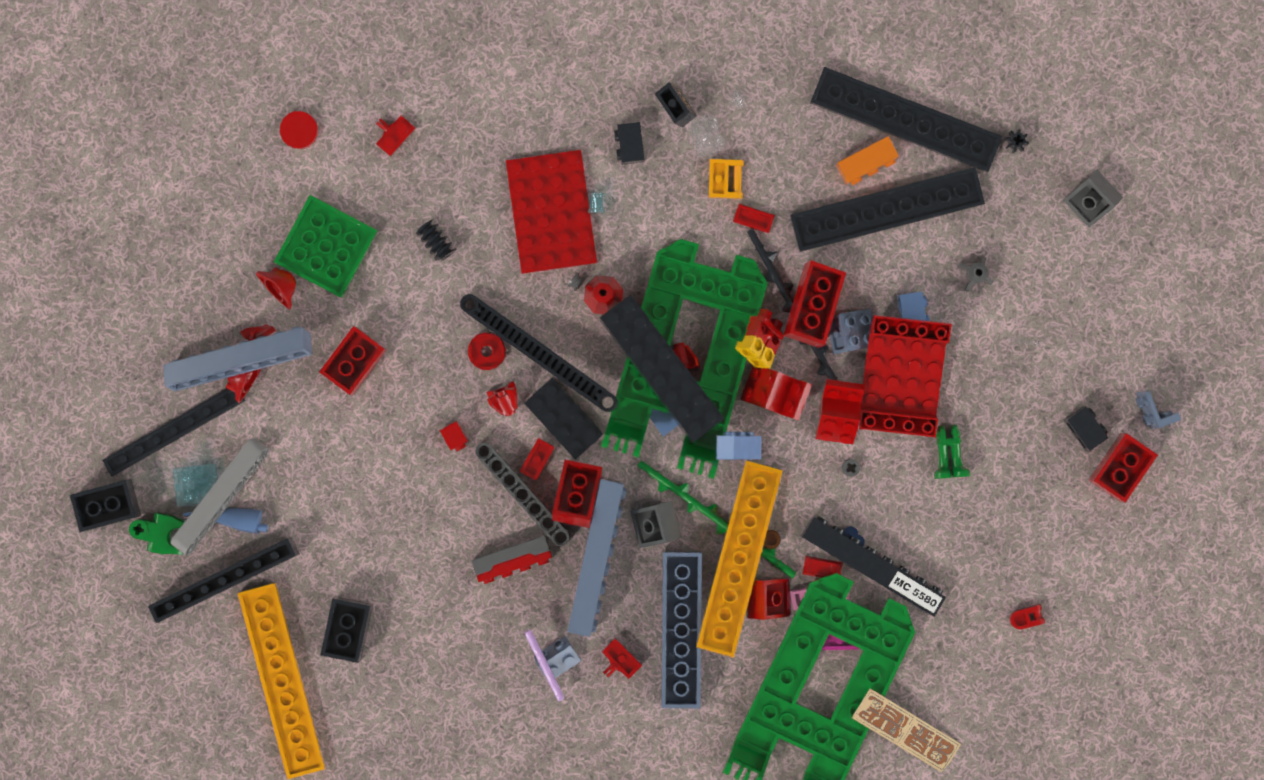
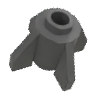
(972, 277)

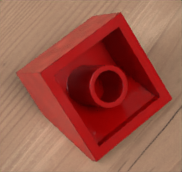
(769, 599)

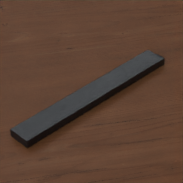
(171, 432)

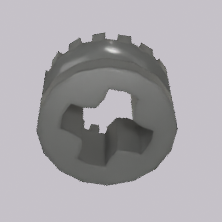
(576, 281)
(851, 461)

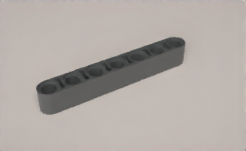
(513, 490)

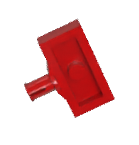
(394, 134)
(620, 659)

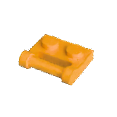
(719, 178)

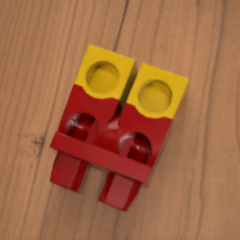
(761, 339)

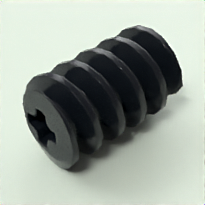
(435, 241)

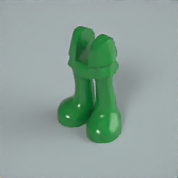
(957, 467)

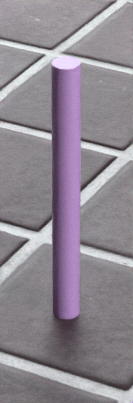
(544, 665)

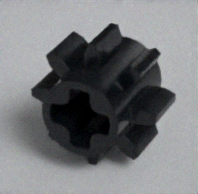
(1021, 138)

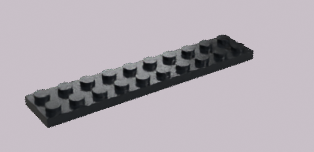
(906, 119)
(887, 209)

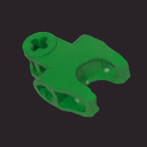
(157, 532)

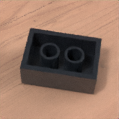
(105, 505)
(346, 629)

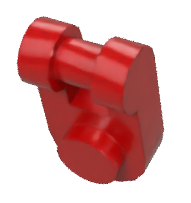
(1020, 618)

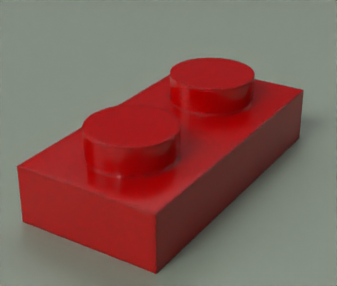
(537, 459)

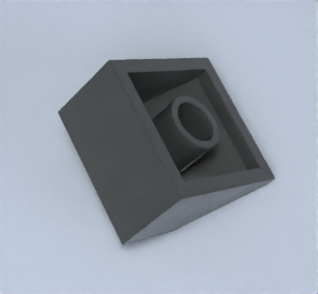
(1093, 198)
(656, 524)

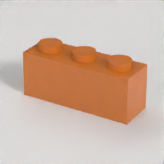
(867, 161)

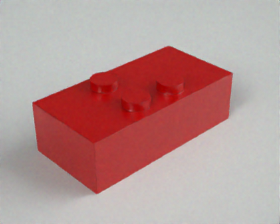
(814, 304)

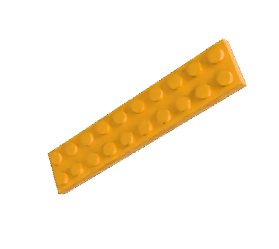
(739, 559)
(281, 681)

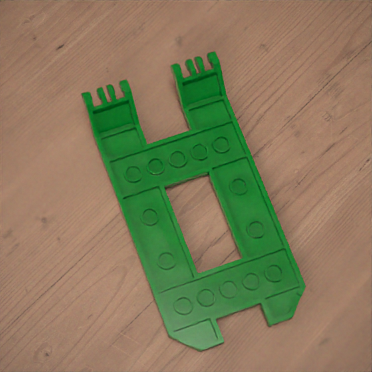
(738, 298)
(774, 708)

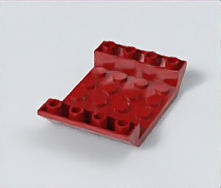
(903, 375)

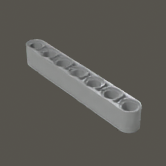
(219, 496)

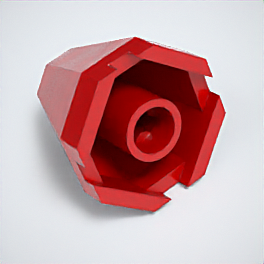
(598, 303)

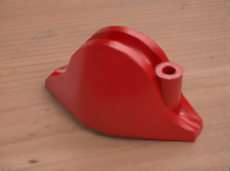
(279, 284)
(242, 383)

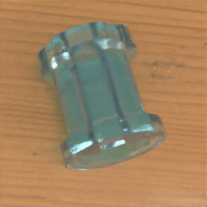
(596, 203)

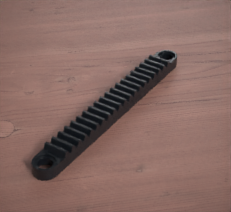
(539, 353)

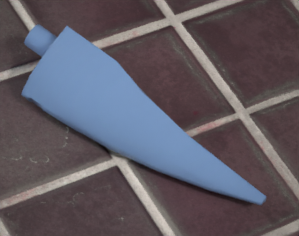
(241, 519)

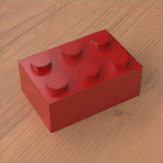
(353, 360)
(1123, 467)
(577, 493)

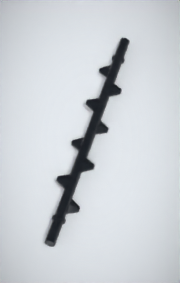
(785, 288)

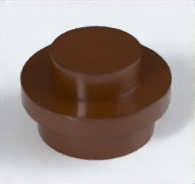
(772, 539)

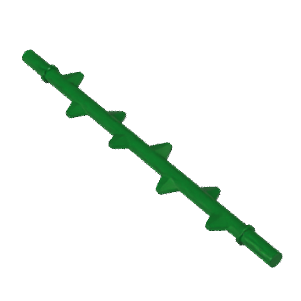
(710, 512)

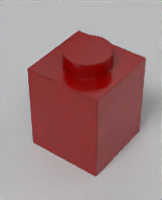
(454, 436)

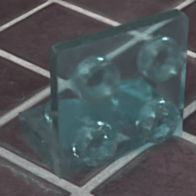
(193, 483)

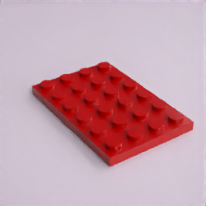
(551, 211)

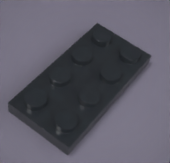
(563, 418)

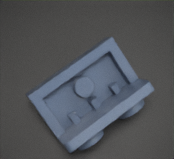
(559, 657)

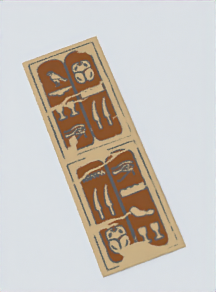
(906, 730)

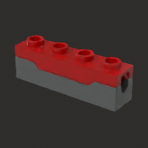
(512, 558)

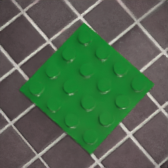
(325, 246)

